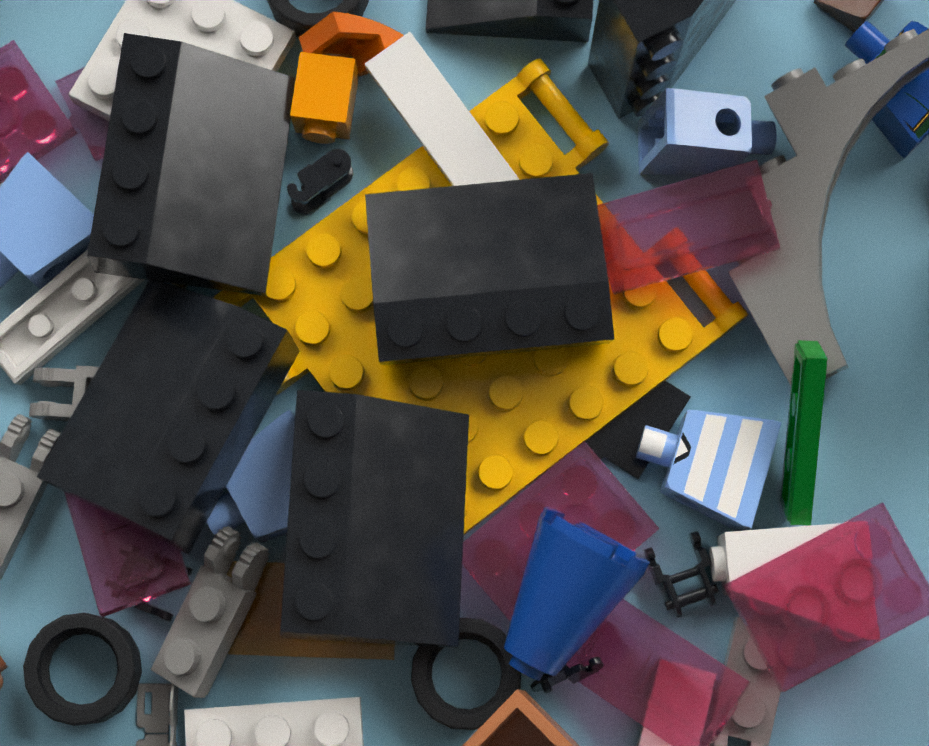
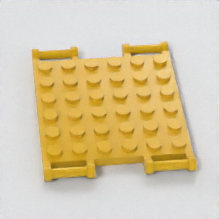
(520, 405)

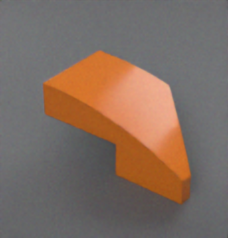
(349, 37)

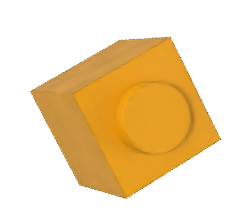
(324, 97)

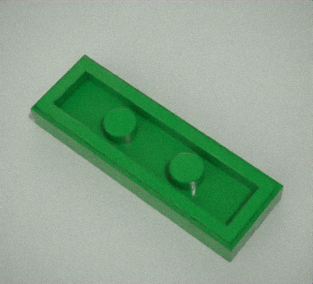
(803, 431)

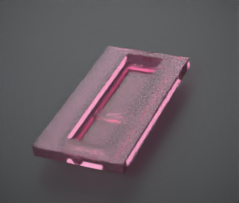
(687, 227)
(124, 561)
(660, 678)

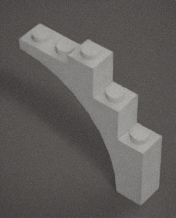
(822, 128)

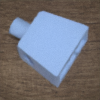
(699, 133)
(39, 224)
(260, 484)

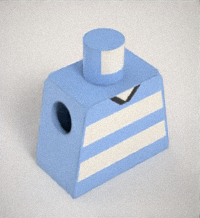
(714, 463)

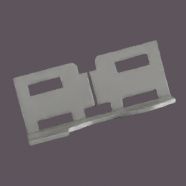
(159, 718)

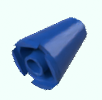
(566, 592)

